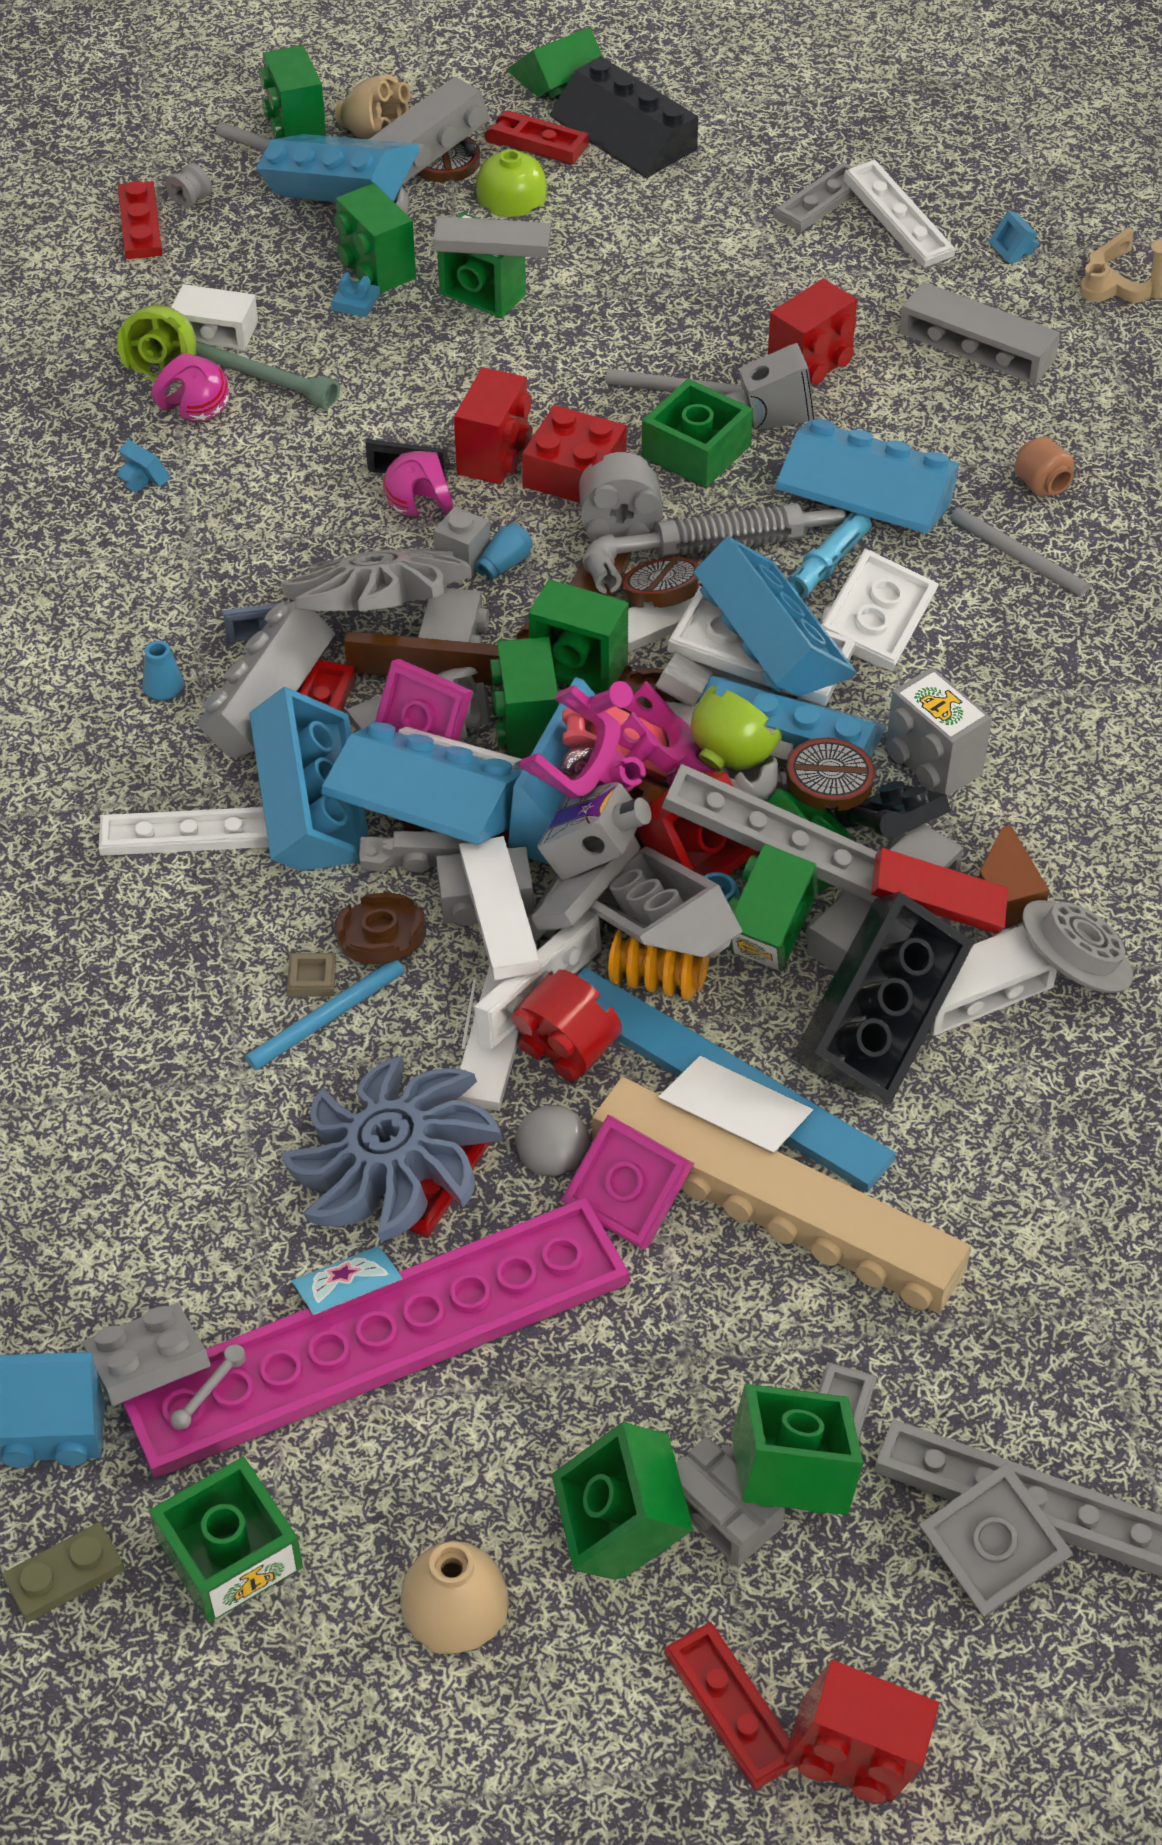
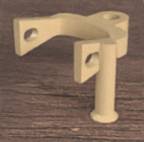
(1103, 282)

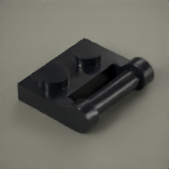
(896, 809)

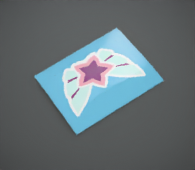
(346, 1280)

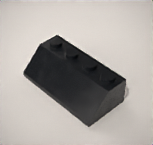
(626, 117)
(883, 998)

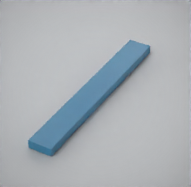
(676, 1047)

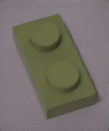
(63, 1572)

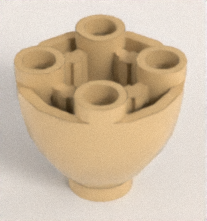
(373, 105)
(454, 1598)

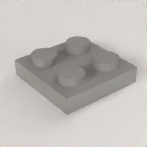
(146, 1353)
(995, 1540)

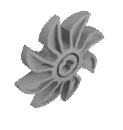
(375, 580)

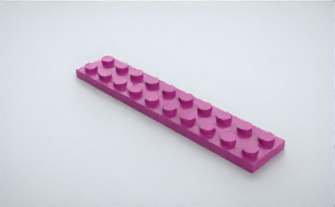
(382, 1336)

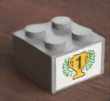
(937, 732)

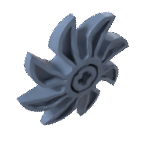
(391, 1147)

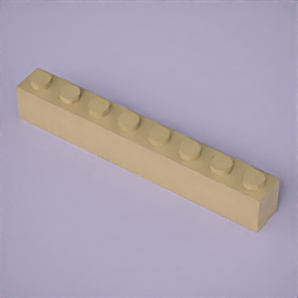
(798, 1202)

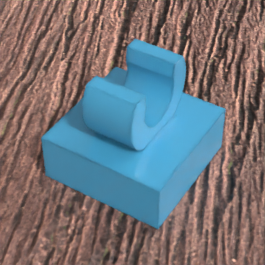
(1014, 238)
(355, 296)
(141, 467)

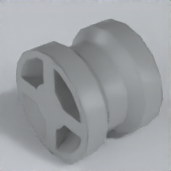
(188, 185)

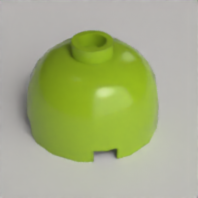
(511, 184)
(154, 336)
(731, 732)

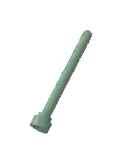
(317, 390)

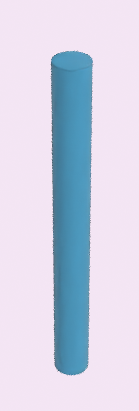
(324, 1014)

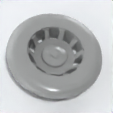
(1078, 945)

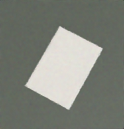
(736, 1104)

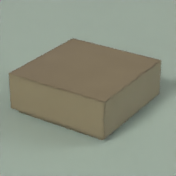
(311, 974)

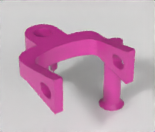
(647, 746)
(605, 763)

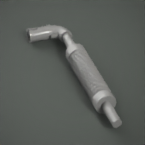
(705, 534)

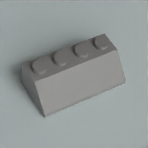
(668, 906)

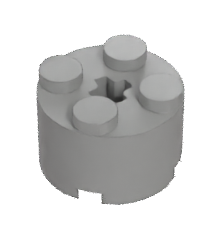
(619, 497)

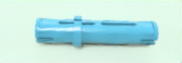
(821, 562)

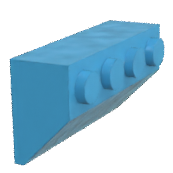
(333, 166)
(869, 475)
(771, 620)
(804, 720)
(294, 753)
(424, 783)
(534, 800)
(50, 1409)

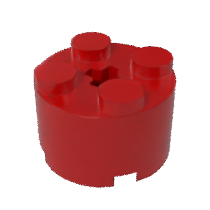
(565, 1024)

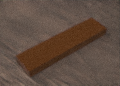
(374, 652)

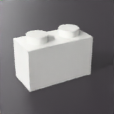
(218, 315)

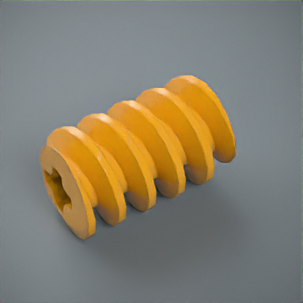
(656, 967)

